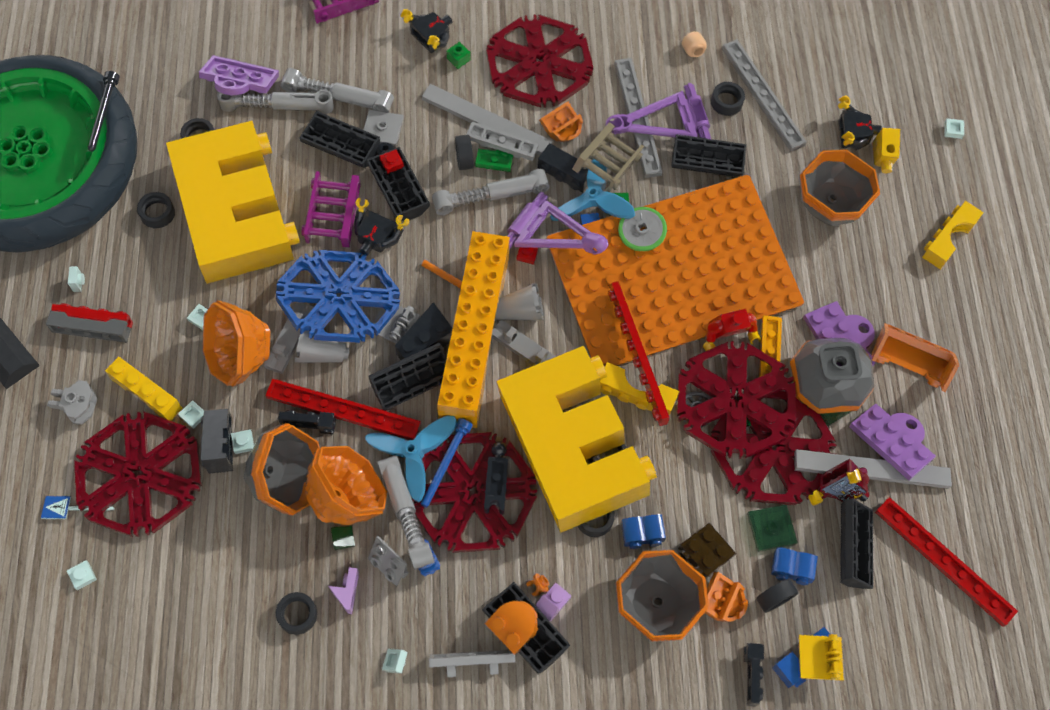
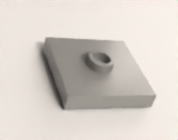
(384, 125)

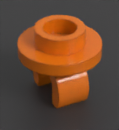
(541, 584)

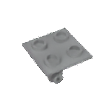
(398, 324)
(388, 561)

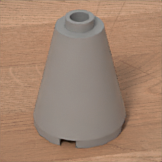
(521, 305)
(320, 351)

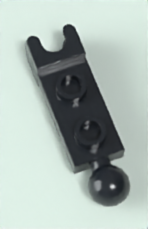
(496, 478)

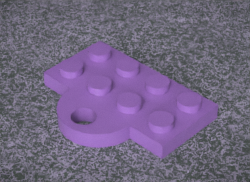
(237, 77)
(833, 323)
(894, 440)

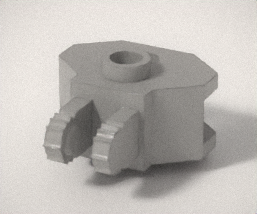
(75, 401)

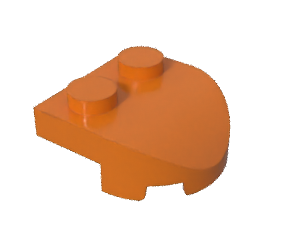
(562, 123)
(725, 599)
(514, 624)

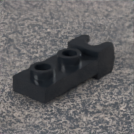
(324, 422)
(753, 656)

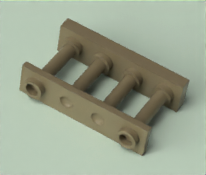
(592, 152)

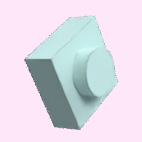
(954, 128)
(75, 279)
(197, 316)
(192, 414)
(242, 441)
(81, 575)
(394, 661)

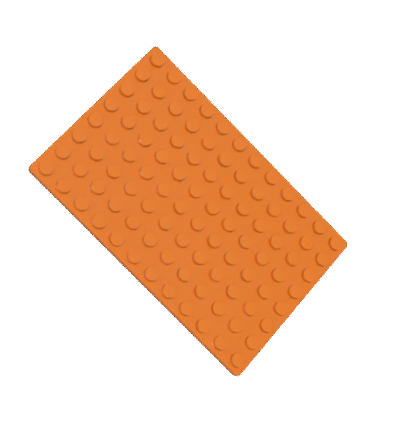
(711, 263)

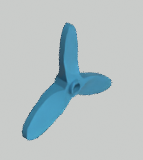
(597, 197)
(414, 450)

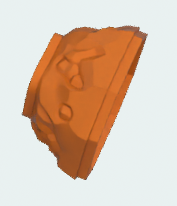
(234, 342)
(344, 486)

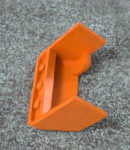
(917, 355)

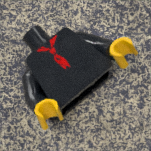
(429, 29)
(854, 126)
(375, 230)

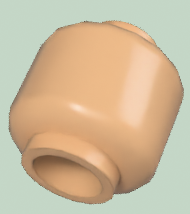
(694, 44)

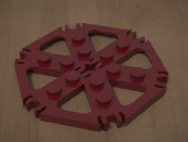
(542, 71)
(736, 416)
(780, 458)
(138, 492)
(463, 508)

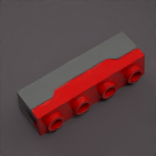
(89, 322)

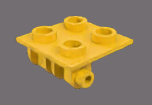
(821, 657)

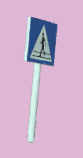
(57, 507)

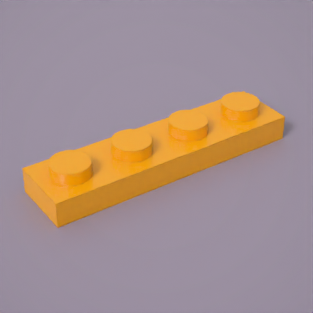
(770, 341)

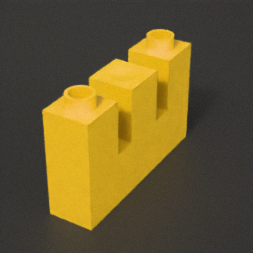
(230, 201)
(562, 442)

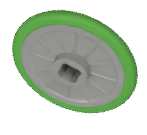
(647, 239)

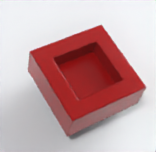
(391, 161)
(527, 255)

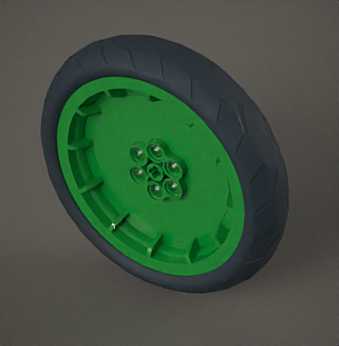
(47, 174)

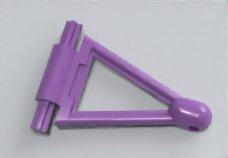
(690, 110)
(532, 217)

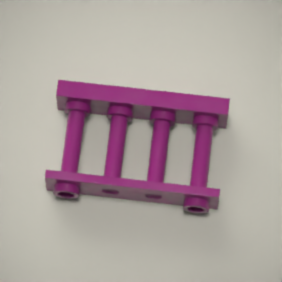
(338, 8)
(346, 218)

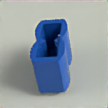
(643, 530)
(794, 566)

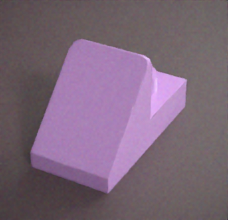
(347, 595)
(553, 601)

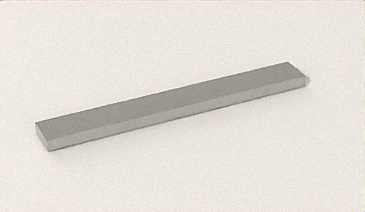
(764, 95)
(634, 101)
(472, 112)
(877, 469)

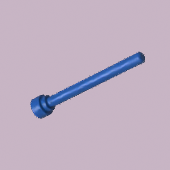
(462, 428)

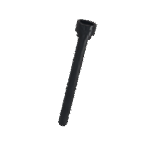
(110, 80)

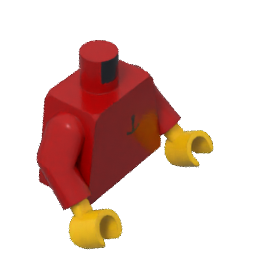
(731, 324)

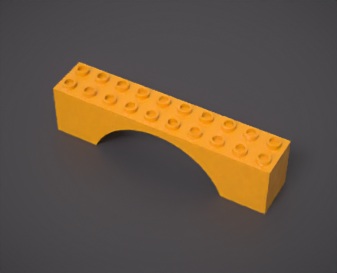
(473, 327)

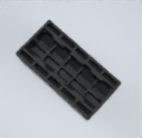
(340, 139)
(709, 156)
(400, 188)
(14, 358)
(409, 377)
(856, 545)
(546, 644)

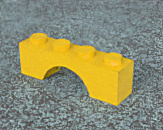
(942, 248)
(134, 381)
(618, 386)

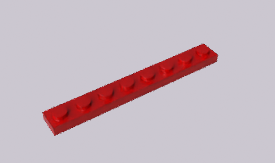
(640, 358)
(343, 409)
(946, 562)

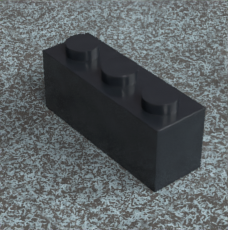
(560, 165)

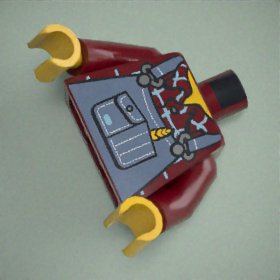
(842, 483)

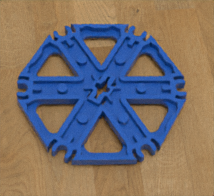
(327, 301)

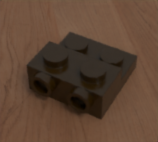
(706, 550)

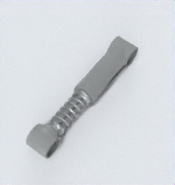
(318, 101)
(379, 101)
(533, 182)
(405, 511)

